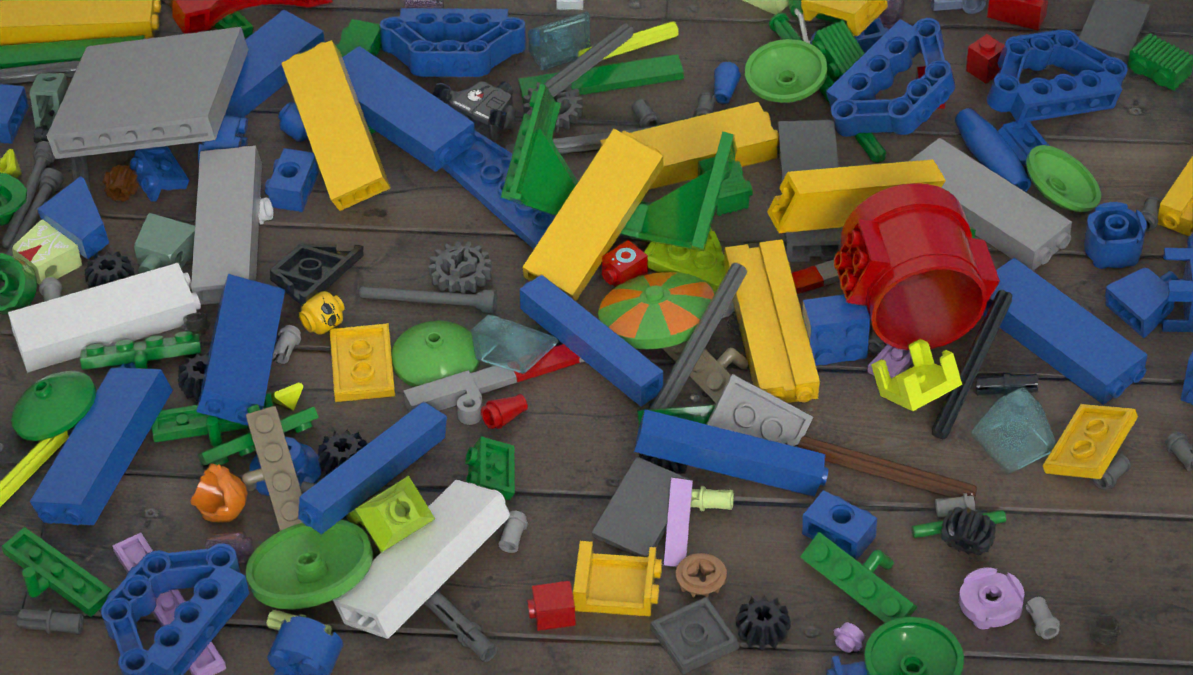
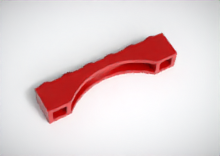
(202, 15)

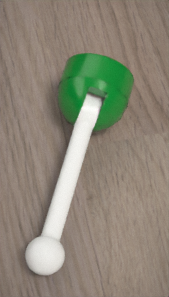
(798, 13)

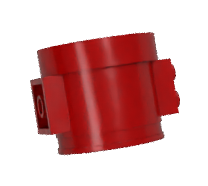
(915, 265)

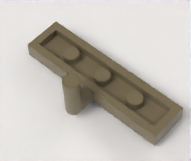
(709, 372)
(276, 466)

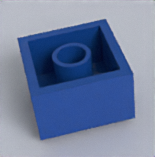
(836, 329)

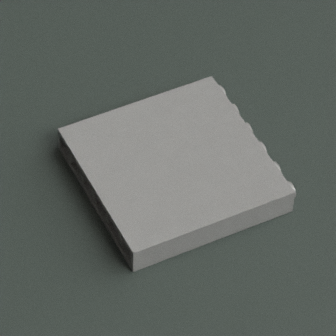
(149, 93)

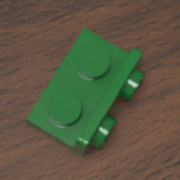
(492, 466)

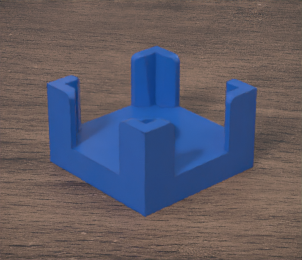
(1180, 291)

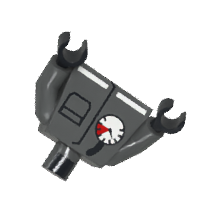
(483, 104)

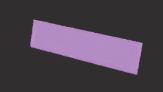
(678, 521)

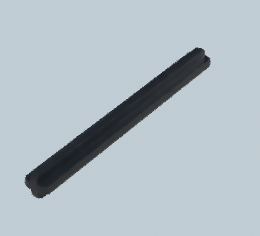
(972, 364)

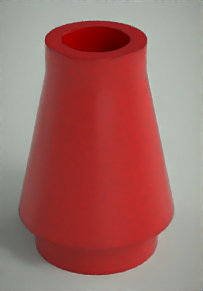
(501, 411)

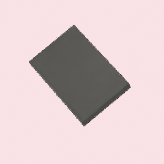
(1115, 26)
(638, 509)

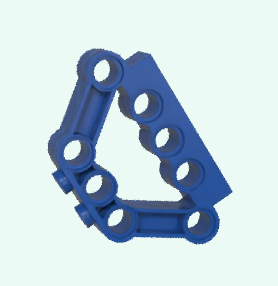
(452, 40)
(1091, 89)
(854, 93)
(211, 573)

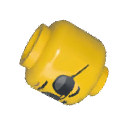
(322, 313)

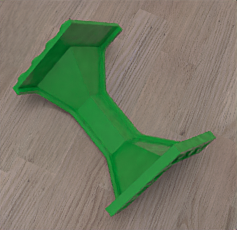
(544, 182)

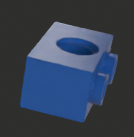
(292, 180)
(841, 523)

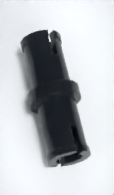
(1006, 383)

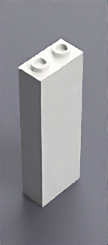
(103, 315)
(423, 561)

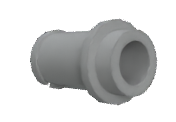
(50, 288)
(288, 338)
(947, 504)
(512, 531)
(1046, 624)

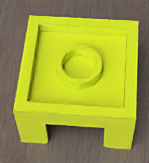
(920, 383)

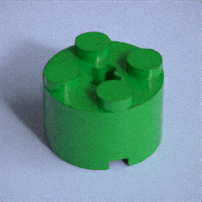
(19, 284)

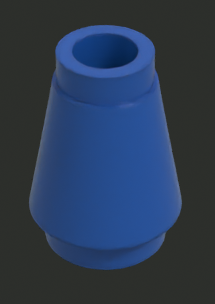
(725, 81)

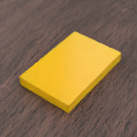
(362, 362)
(1090, 441)

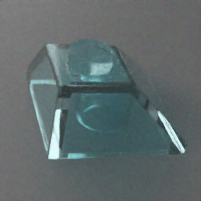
(559, 40)
(510, 344)
(1015, 431)

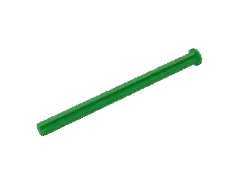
(781, 25)

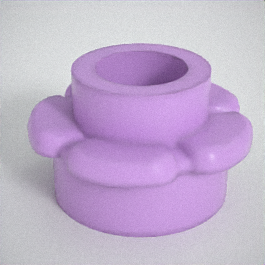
(849, 637)

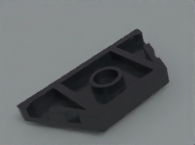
(312, 269)

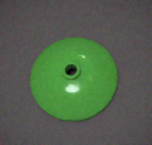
(786, 70)
(1062, 179)
(433, 352)

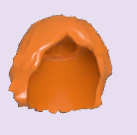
(219, 495)

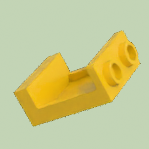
(857, 13)
(616, 582)

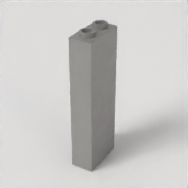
(999, 209)
(226, 219)

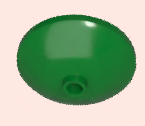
(53, 405)
(913, 646)

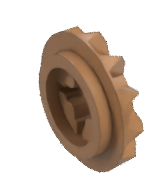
(709, 565)

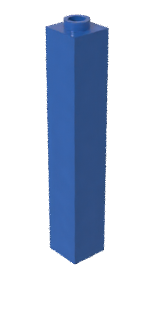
(591, 340)
(730, 453)
(371, 467)

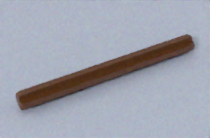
(889, 469)

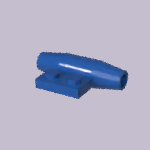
(1000, 150)

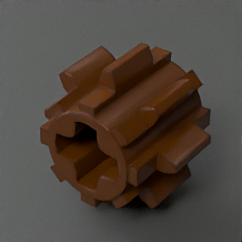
(120, 183)

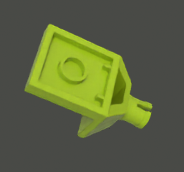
(393, 514)

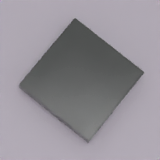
(694, 635)

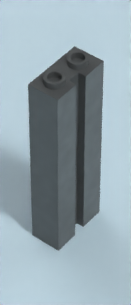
(809, 147)

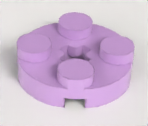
(991, 613)

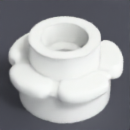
(266, 210)

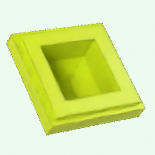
(9, 164)
(288, 396)

